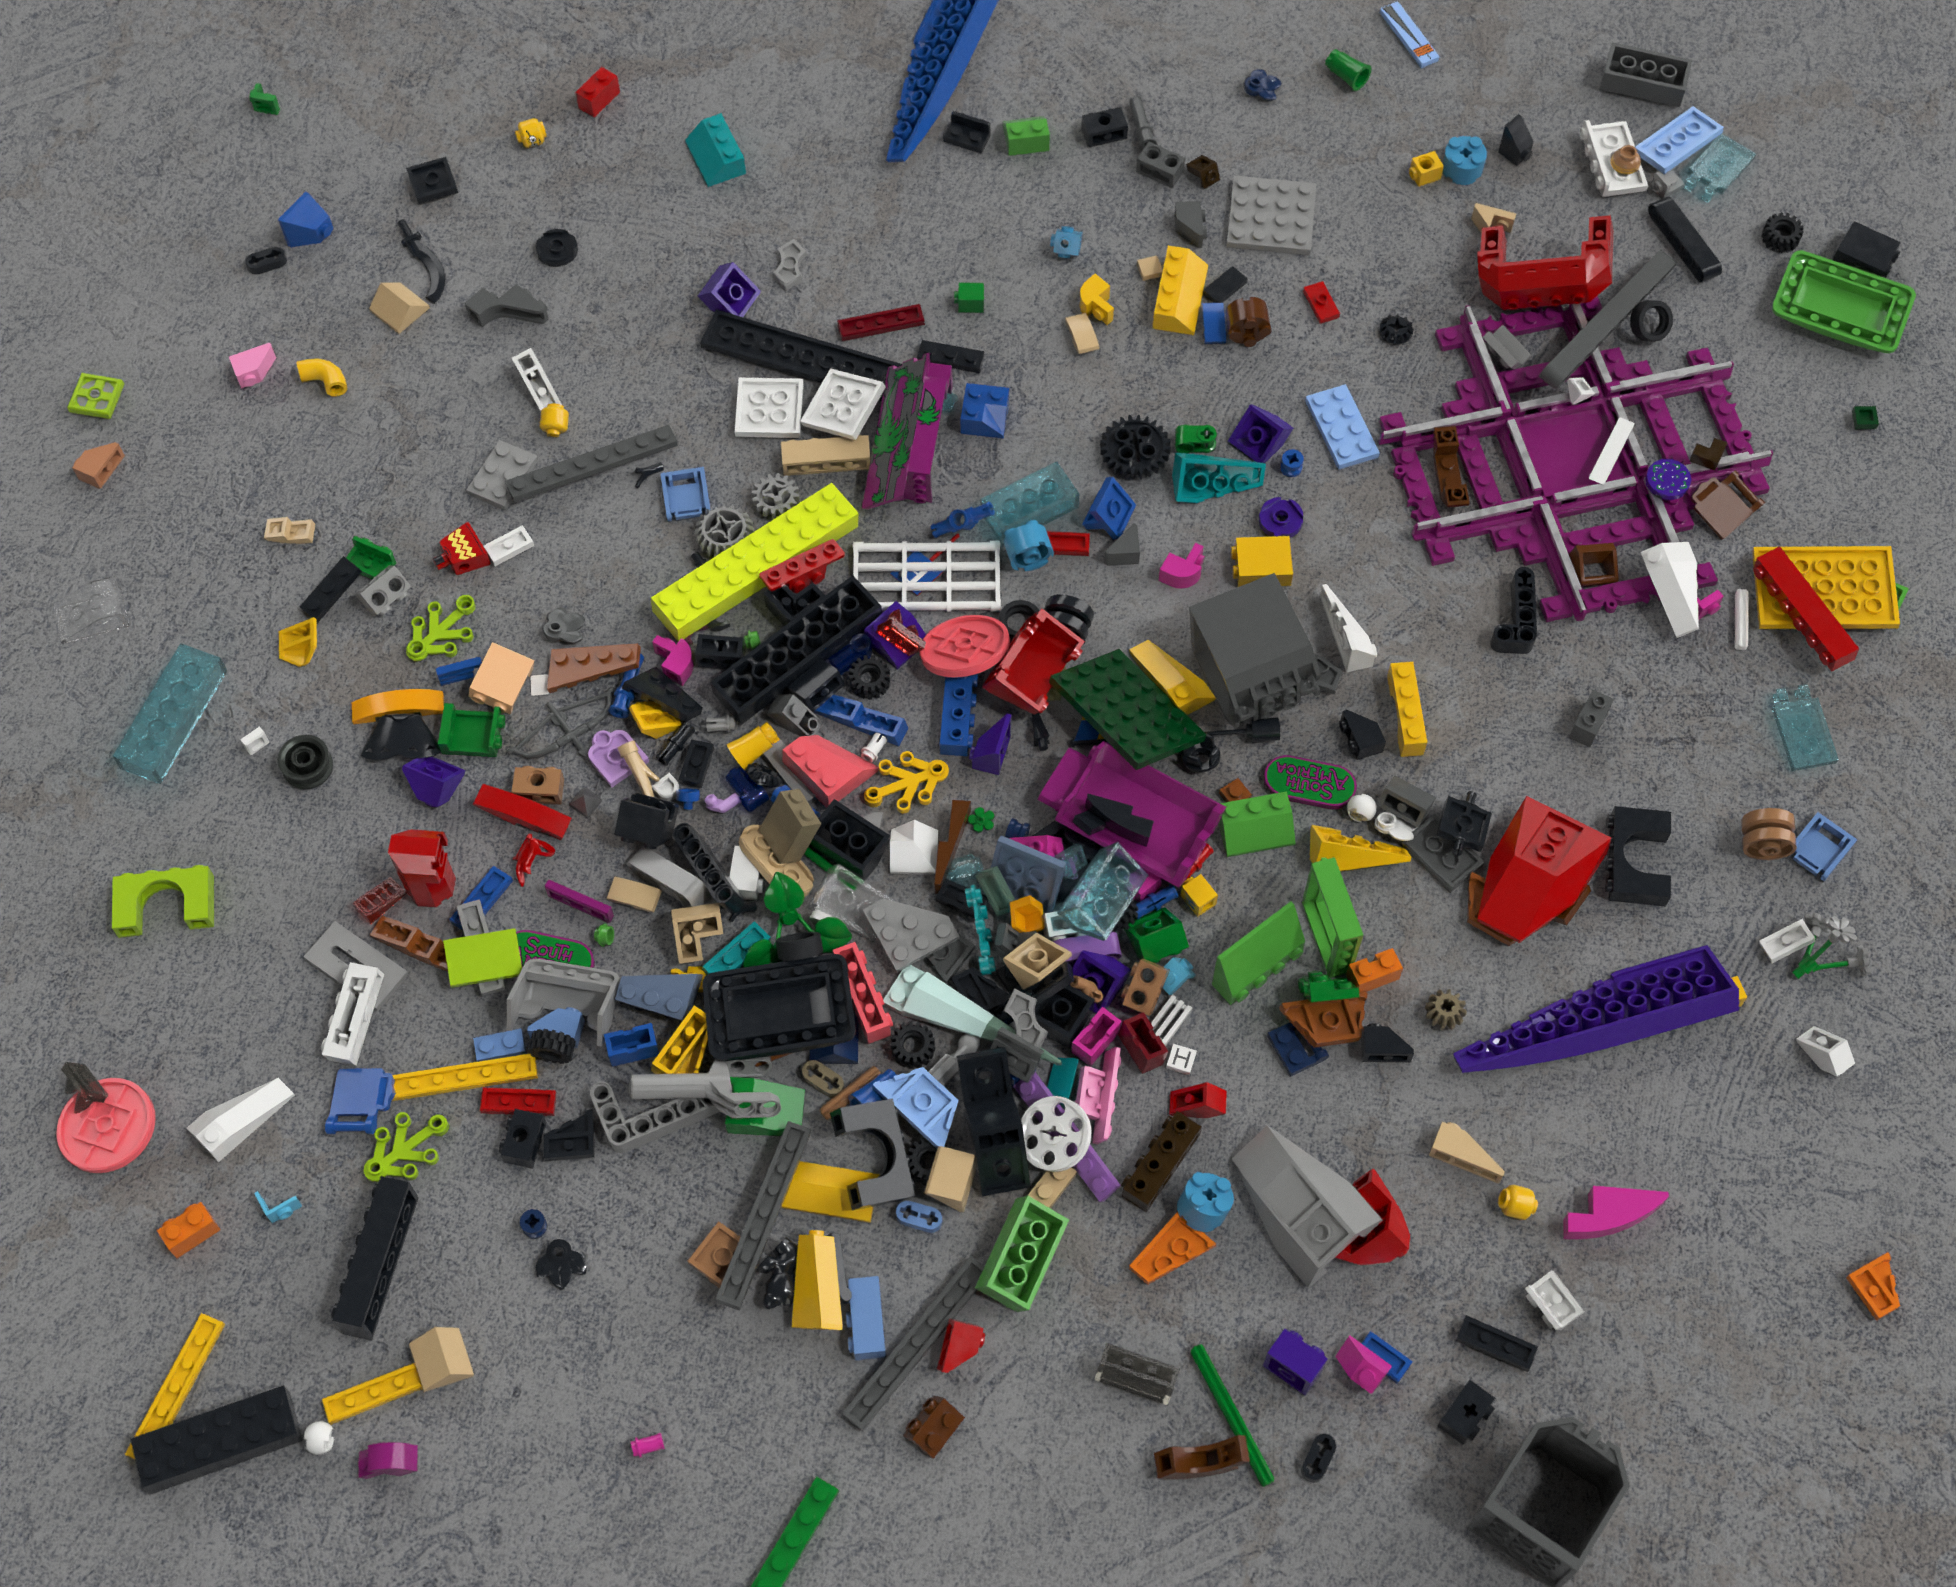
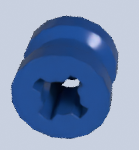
(1292, 469)

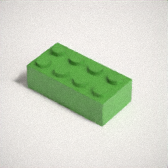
(1022, 1254)

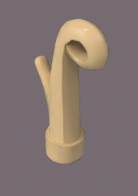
(638, 768)

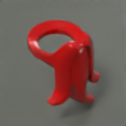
(527, 853)

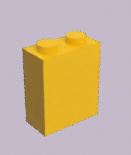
(1261, 557)

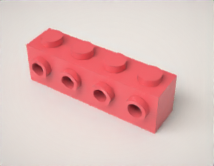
(865, 999)

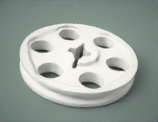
(1062, 1125)

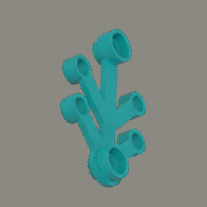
(974, 898)

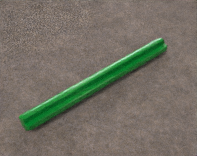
(1231, 1413)

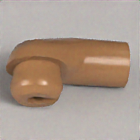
(1088, 988)

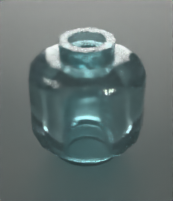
(964, 869)

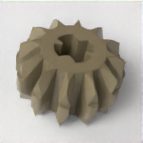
(1440, 1016)

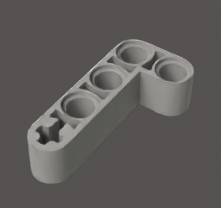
(670, 878)

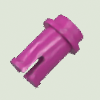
(647, 1445)

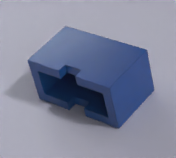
(631, 1044)

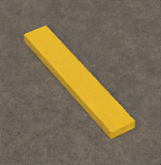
(465, 1076)
(181, 1376)

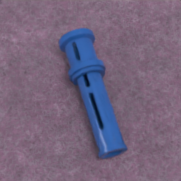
(622, 697)

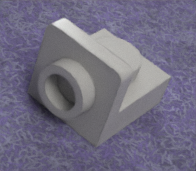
(1666, 184)

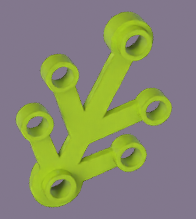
(440, 631)
(403, 1150)

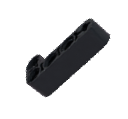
(1520, 610)

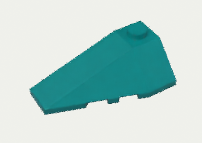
(1207, 477)

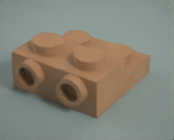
(715, 1253)

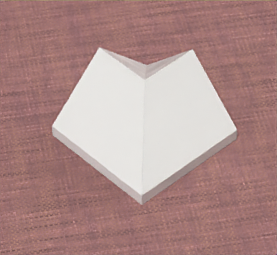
(913, 849)

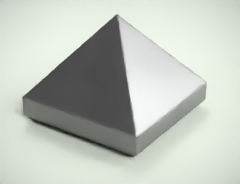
(586, 802)

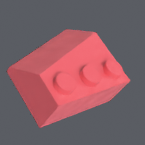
(826, 767)

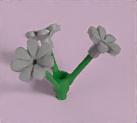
(1839, 931)

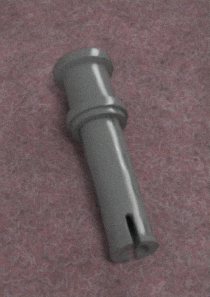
(1144, 130)

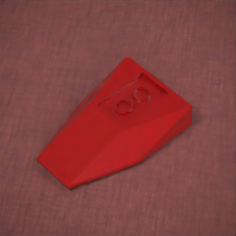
(1538, 869)

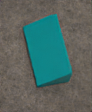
(1063, 1078)

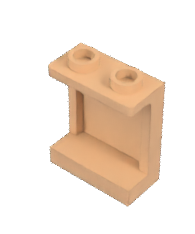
(500, 678)

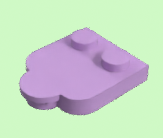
(606, 757)

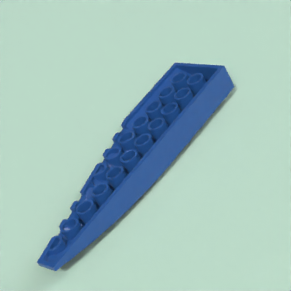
(938, 62)

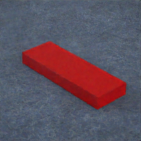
(508, 1099)

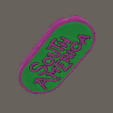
(1310, 781)
(553, 948)

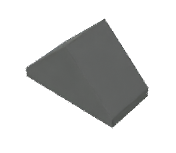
(1124, 549)

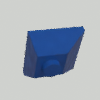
(305, 222)

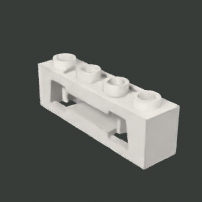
(367, 983)

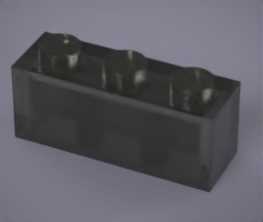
(1137, 1374)

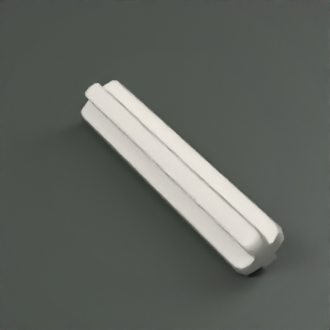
(1741, 619)

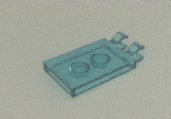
(1719, 166)
(1803, 729)

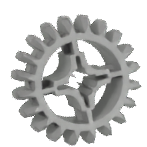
(732, 521)

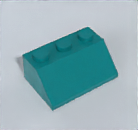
(715, 151)

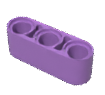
(1077, 944)

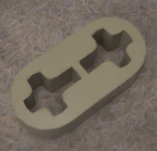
(826, 1074)

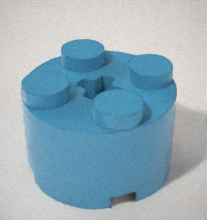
(1464, 159)
(1028, 546)
(1205, 1201)

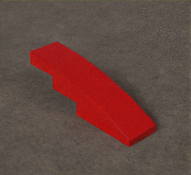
(522, 811)

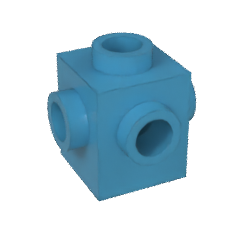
(1073, 237)

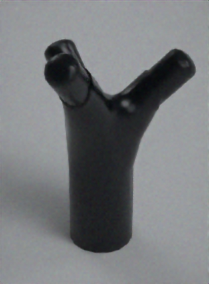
(648, 471)
(747, 907)

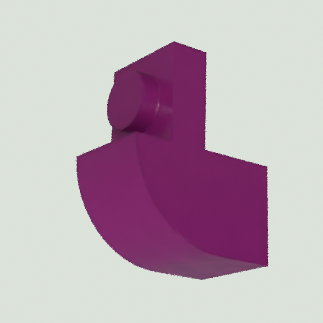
(388, 1459)

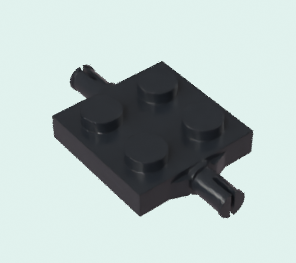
(1464, 823)

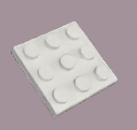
(843, 404)
(769, 407)

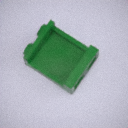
(470, 732)

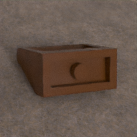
(1591, 554)

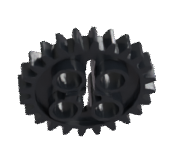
(1155, 443)

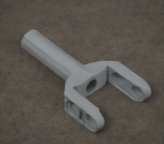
(711, 1085)

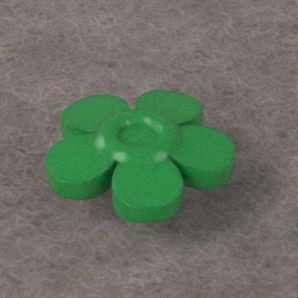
(981, 820)

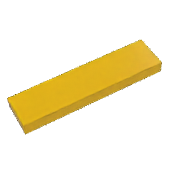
(372, 1394)

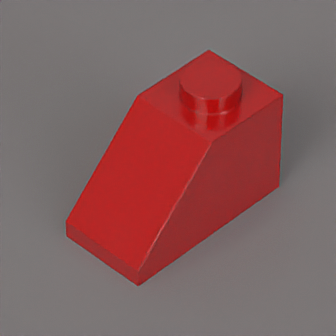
(1198, 1101)
(959, 1344)

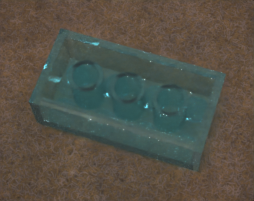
(1037, 497)

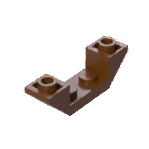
(1446, 465)

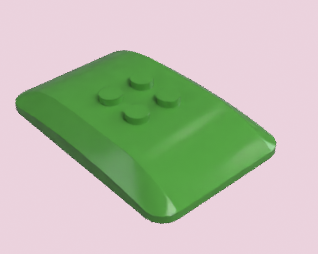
(1843, 302)

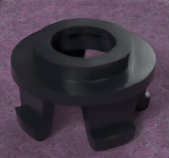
(1206, 748)

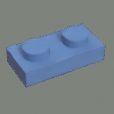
(500, 1045)

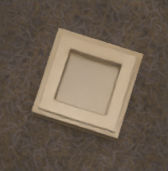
(1149, 268)

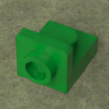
(263, 101)

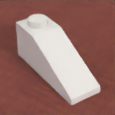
(535, 378)

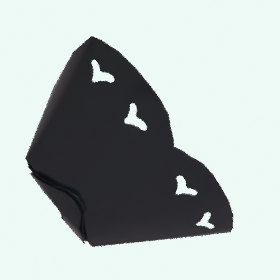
(399, 734)

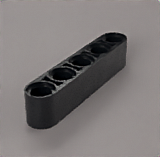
(1685, 239)
(708, 867)

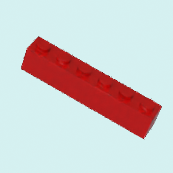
(1805, 609)

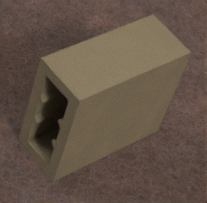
(790, 826)

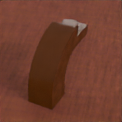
(1201, 1461)

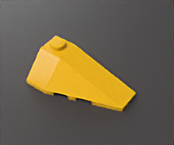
(1175, 680)
(1352, 852)

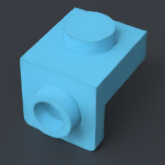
(1179, 972)

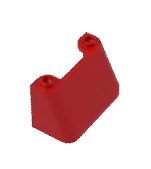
(1034, 654)

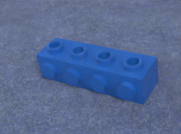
(957, 715)

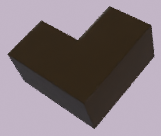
(1707, 456)

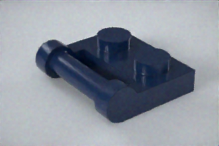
(1291, 1050)

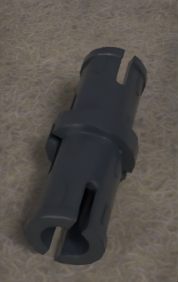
(675, 743)

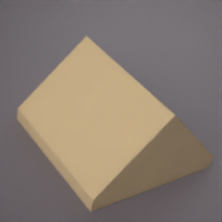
(397, 306)
(1035, 959)
(951, 1177)
(440, 1358)

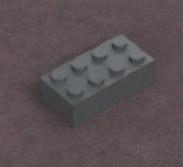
(1646, 74)

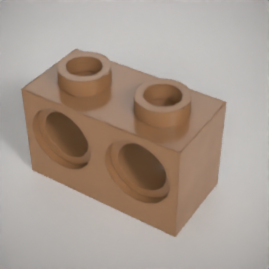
(1151, 989)

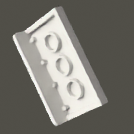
(1600, 145)

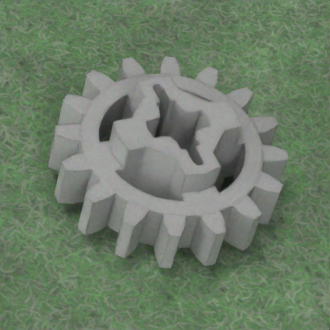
(775, 495)

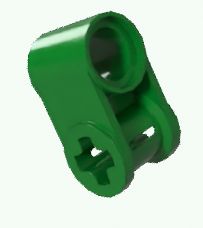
(1194, 439)

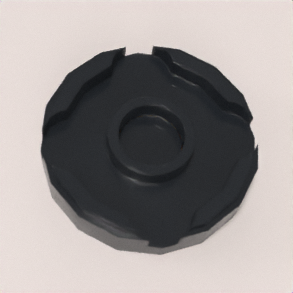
(556, 247)

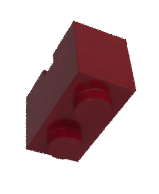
(1142, 1043)

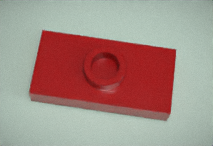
(1321, 302)

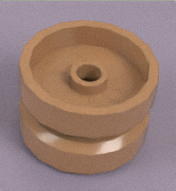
(1768, 834)

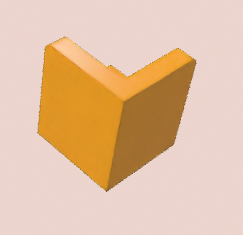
(1027, 915)

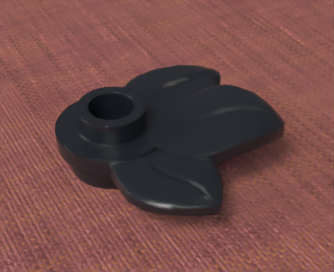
(562, 1267)

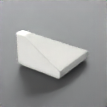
(1579, 390)

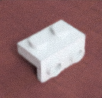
(1554, 1301)

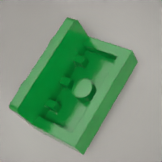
(370, 557)

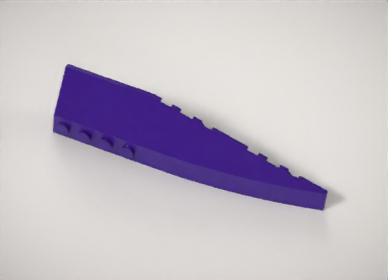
(1613, 1012)

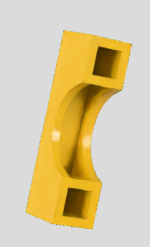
(1411, 727)

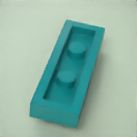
(733, 954)

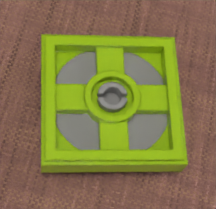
(95, 395)

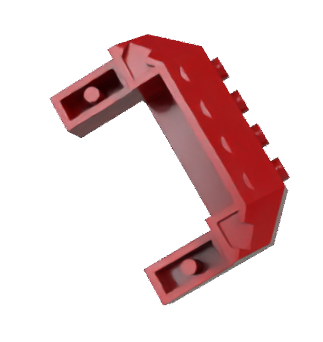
(1546, 280)

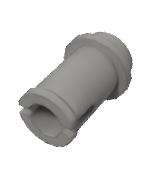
(721, 724)

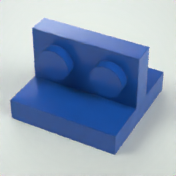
(1110, 509)

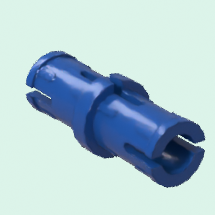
(1156, 900)

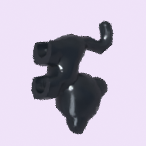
(782, 1282)

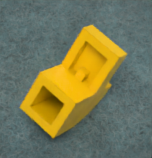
(1093, 299)

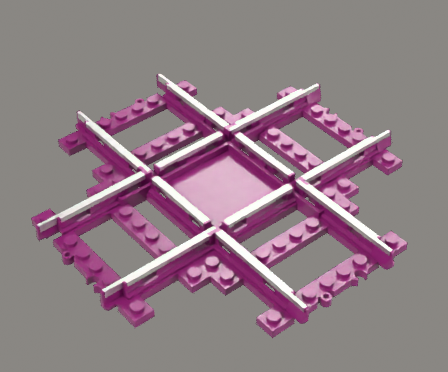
(1560, 452)

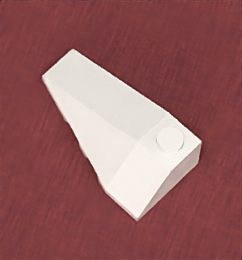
(1674, 577)
(1349, 636)
(233, 1121)

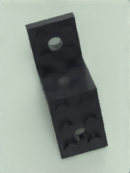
(993, 1121)

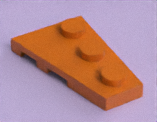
(1170, 1249)

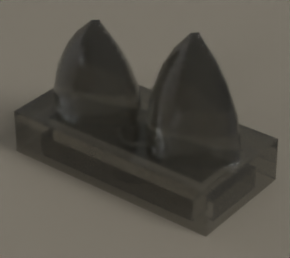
(82, 1080)

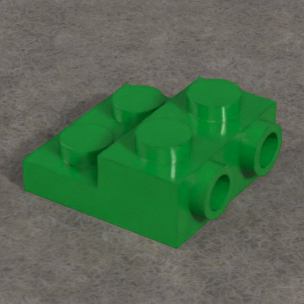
(1320, 987)

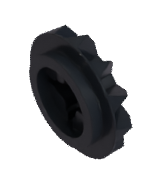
(1387, 331)
(763, 775)

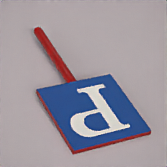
(921, 576)

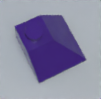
(1260, 434)
(992, 747)
(432, 779)
(1105, 972)

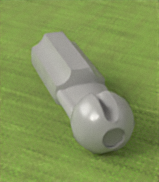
(947, 1066)

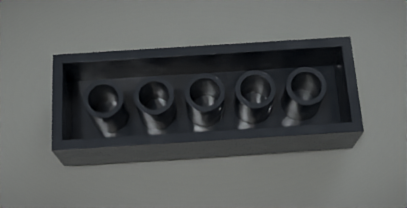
(375, 1258)
(216, 1440)

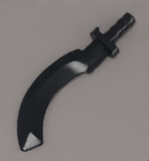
(428, 258)

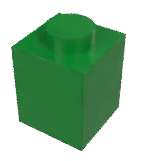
(970, 298)

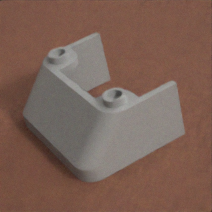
(561, 986)

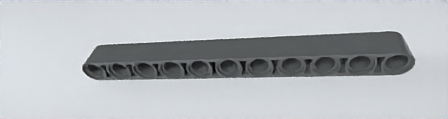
(1607, 320)

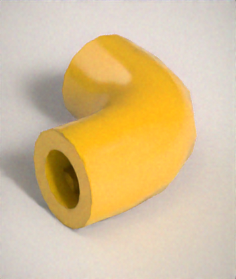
(324, 371)

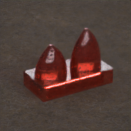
(903, 638)

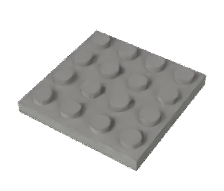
(1271, 215)

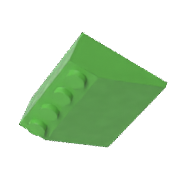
(1259, 955)

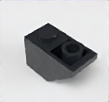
(1363, 735)

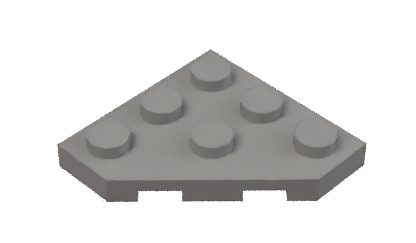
(909, 931)

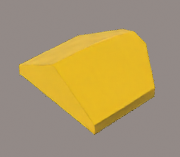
(298, 642)
(653, 720)

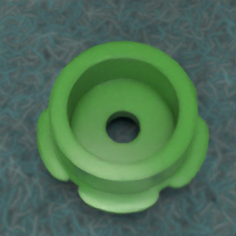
(752, 640)
(604, 935)

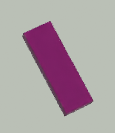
(579, 901)

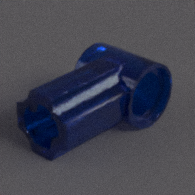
(846, 656)
(750, 793)

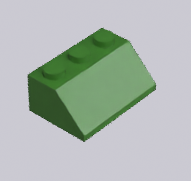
(1257, 824)

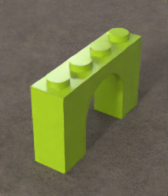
(133, 890)

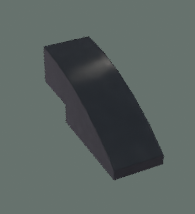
(1119, 819)

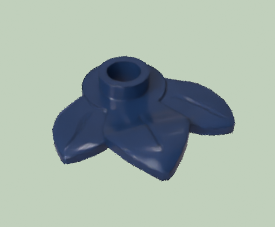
(1262, 84)

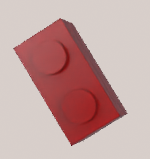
(597, 92)

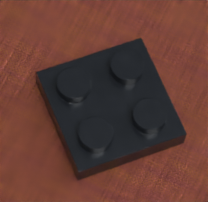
(432, 180)

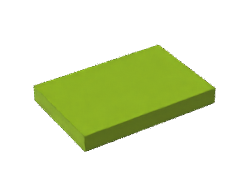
(483, 957)

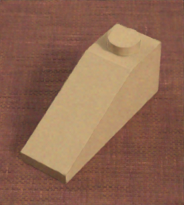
(1461, 1150)

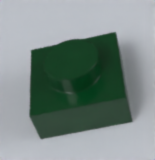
(1865, 417)

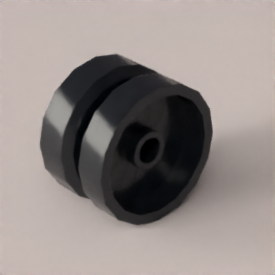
(1071, 612)

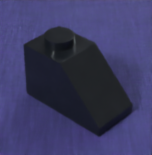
(1516, 141)
(1384, 1045)

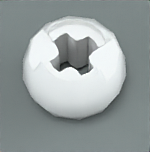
(1361, 808)
(319, 1437)

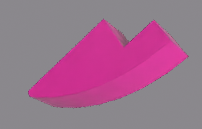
(1612, 1211)

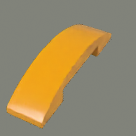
(399, 702)

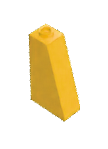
(816, 1284)

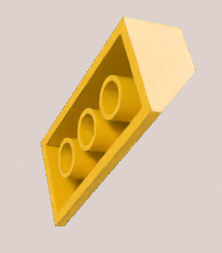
(1180, 291)

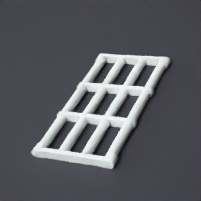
(904, 566)

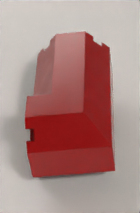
(423, 865)

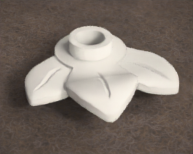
(1394, 826)

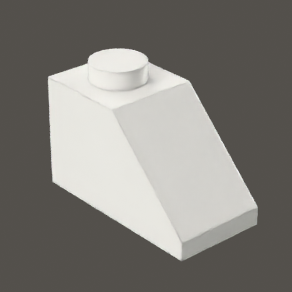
(745, 876)
(1827, 1050)

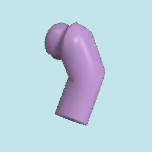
(720, 805)

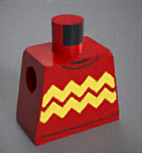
(462, 551)

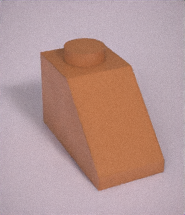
(98, 464)

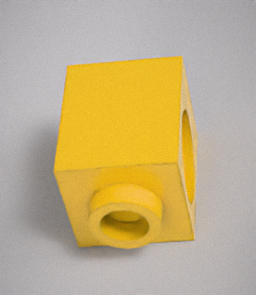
(1426, 168)

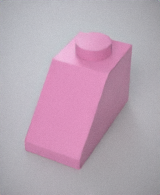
(253, 364)

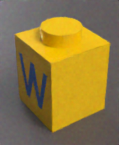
(1198, 894)

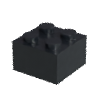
(1065, 1014)

